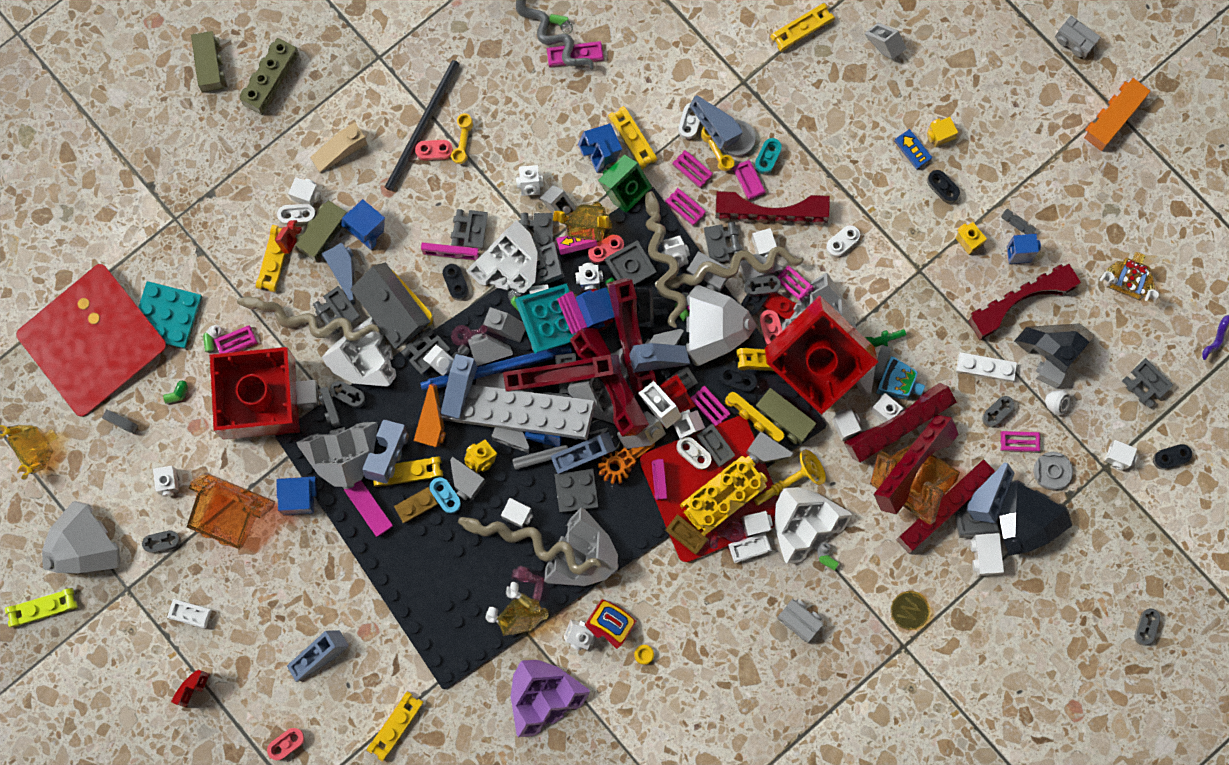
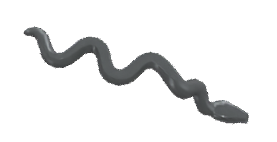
(523, 11)

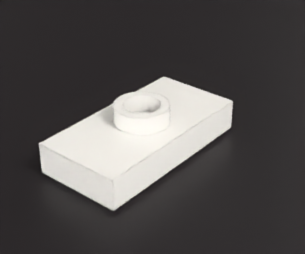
(749, 547)
(189, 614)

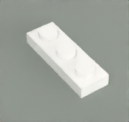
(986, 367)

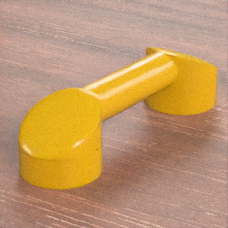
(466, 124)
(725, 162)

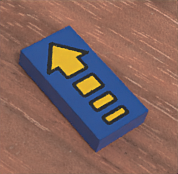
(913, 149)

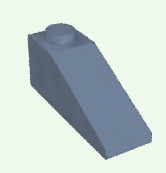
(718, 124)
(342, 267)
(657, 356)
(458, 386)
(583, 452)
(990, 496)
(317, 654)

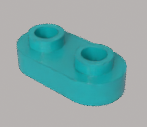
(767, 156)

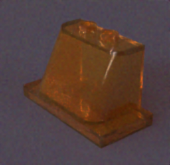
(928, 486)
(225, 510)

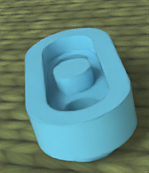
(445, 495)

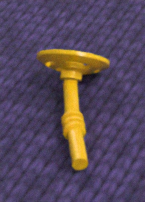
(811, 468)

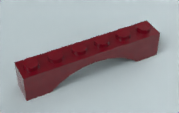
(732, 206)
(1057, 283)
(625, 311)
(562, 373)
(627, 413)
(875, 439)
(895, 488)
(950, 503)

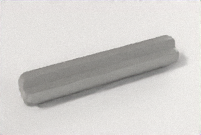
(536, 458)

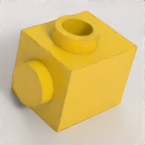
(941, 131)
(970, 237)

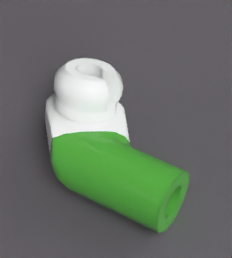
(209, 336)

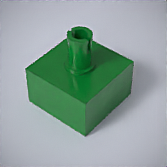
(625, 183)

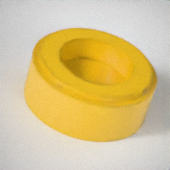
(644, 654)

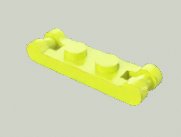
(41, 608)

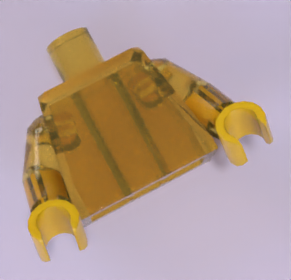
(586, 221)
(30, 446)

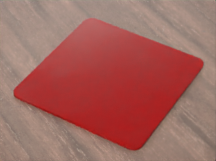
(85, 358)
(684, 480)

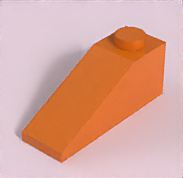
(431, 424)

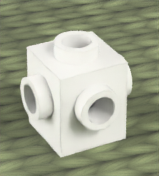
(529, 180)
(677, 249)
(589, 283)
(579, 635)

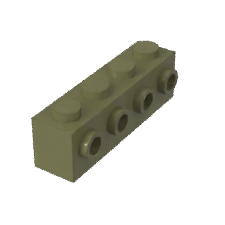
(269, 76)

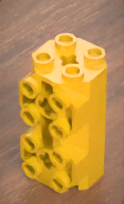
(724, 494)

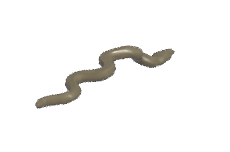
(653, 225)
(716, 269)
(255, 302)
(474, 526)

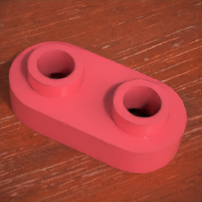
(434, 151)
(605, 248)
(772, 329)
(286, 744)

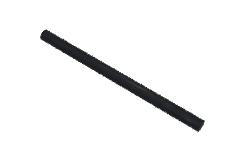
(422, 125)

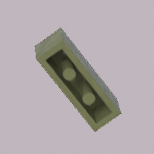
(208, 61)
(321, 231)
(785, 416)

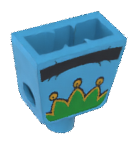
(899, 380)

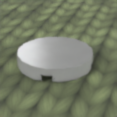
(745, 142)
(1053, 471)

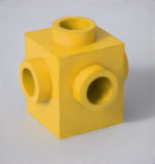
(480, 456)

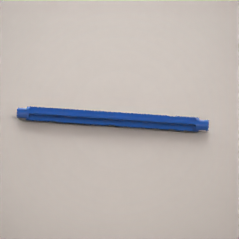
(505, 365)

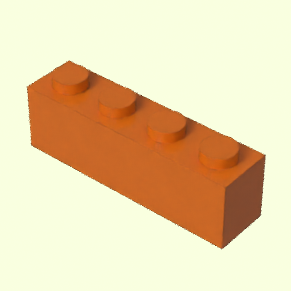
(1117, 114)

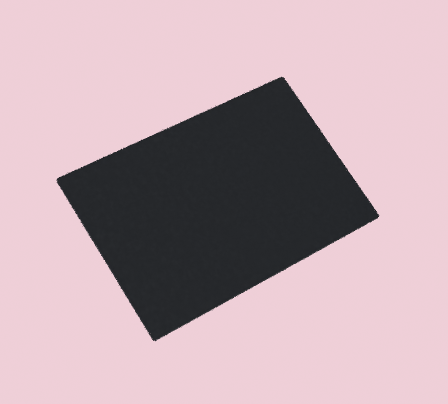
(445, 577)

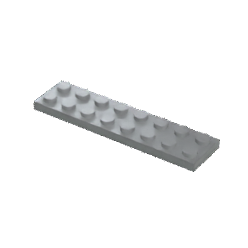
(527, 412)

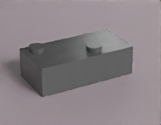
(390, 305)

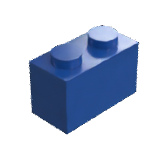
(1023, 248)

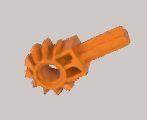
(624, 459)

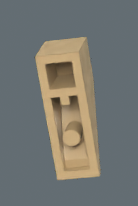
(339, 147)

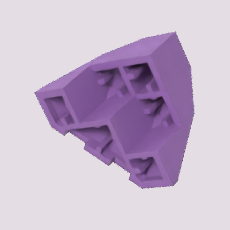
(542, 696)

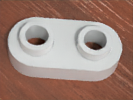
(690, 122)
(297, 213)
(843, 240)
(693, 453)

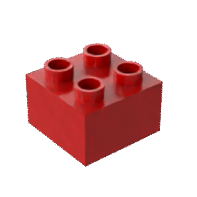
(820, 355)
(254, 393)

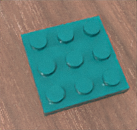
(170, 312)
(544, 318)

